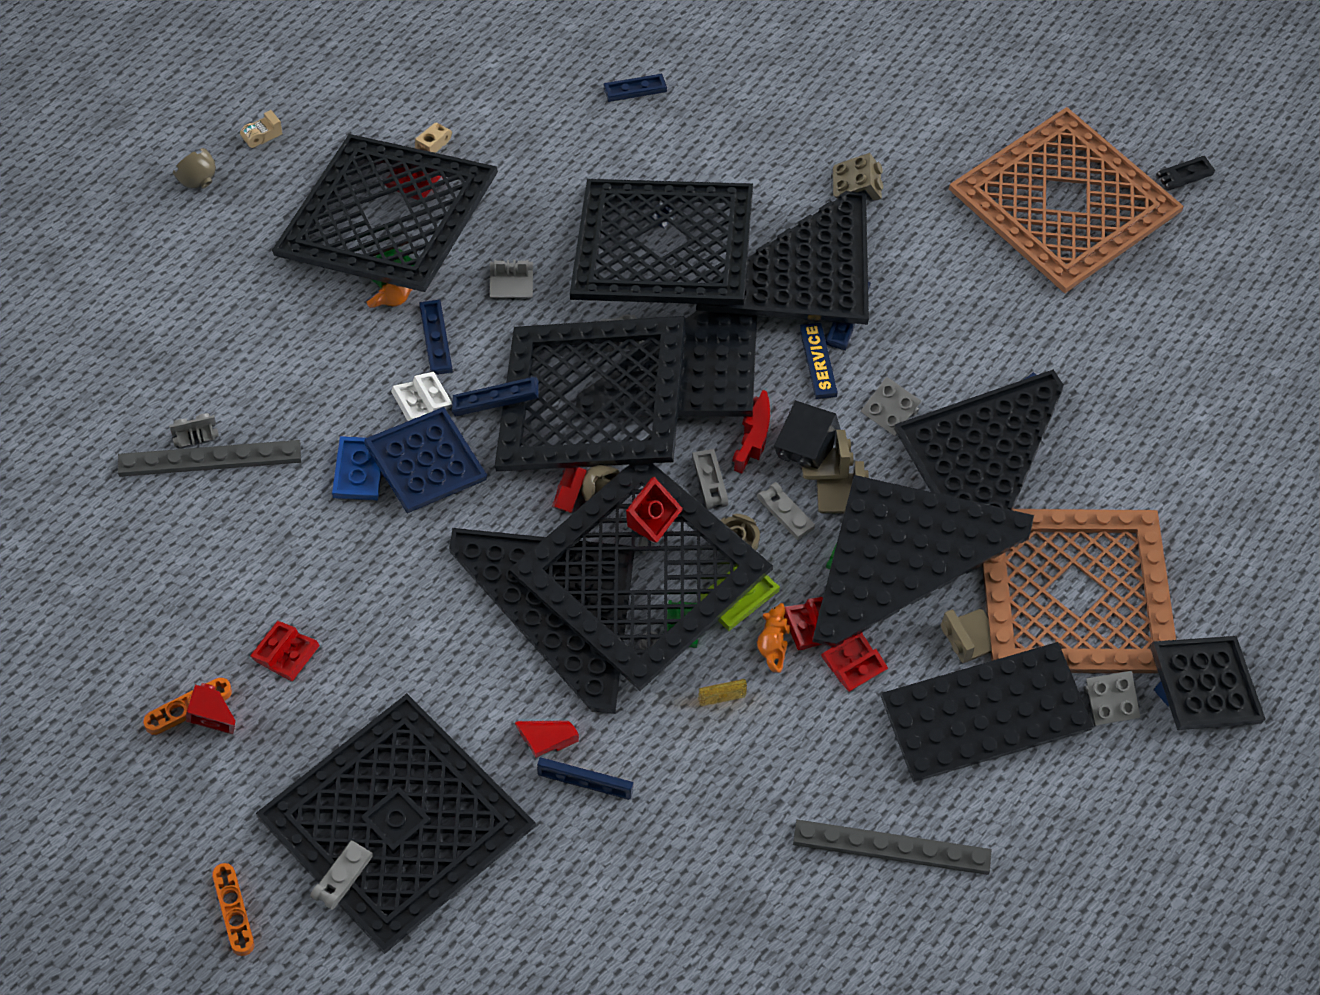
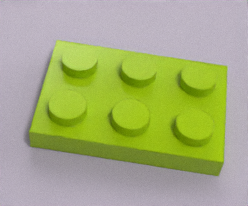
(749, 603)

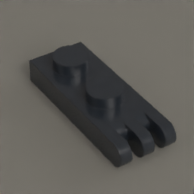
(1185, 173)

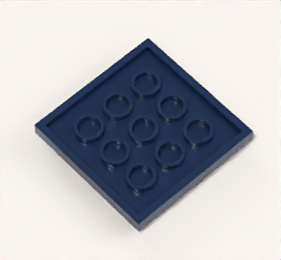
(425, 459)

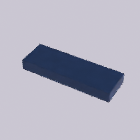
(635, 87)

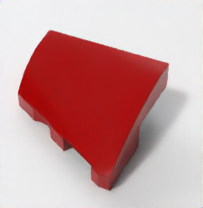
(568, 489)
(547, 735)

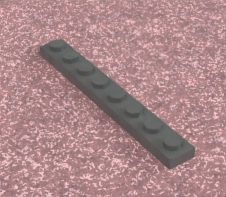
(209, 458)
(892, 847)

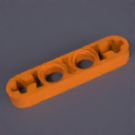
(182, 702)
(233, 909)

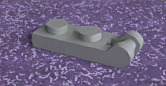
(709, 478)
(786, 511)
(342, 875)

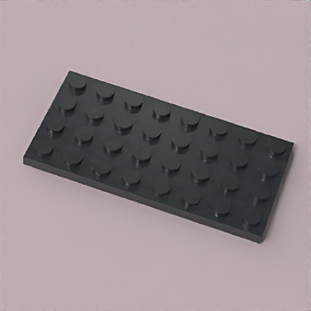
(986, 711)

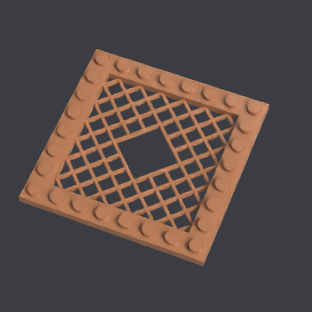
(1067, 125)
(1080, 521)

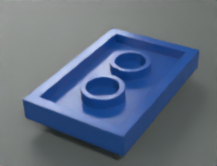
(355, 471)

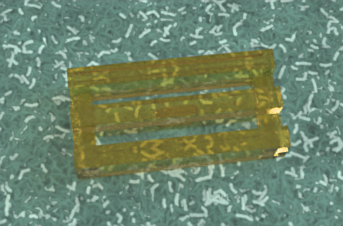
(722, 692)

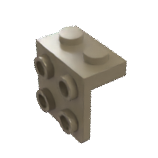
(858, 175)
(836, 463)
(834, 493)
(967, 634)

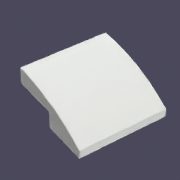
(421, 396)

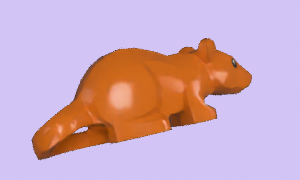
(389, 295)
(770, 641)

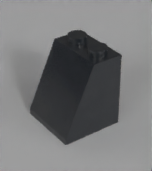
(807, 435)

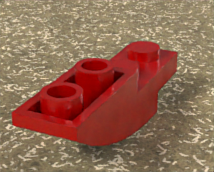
(755, 433)

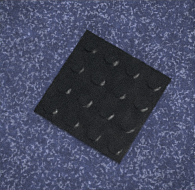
(1207, 682)

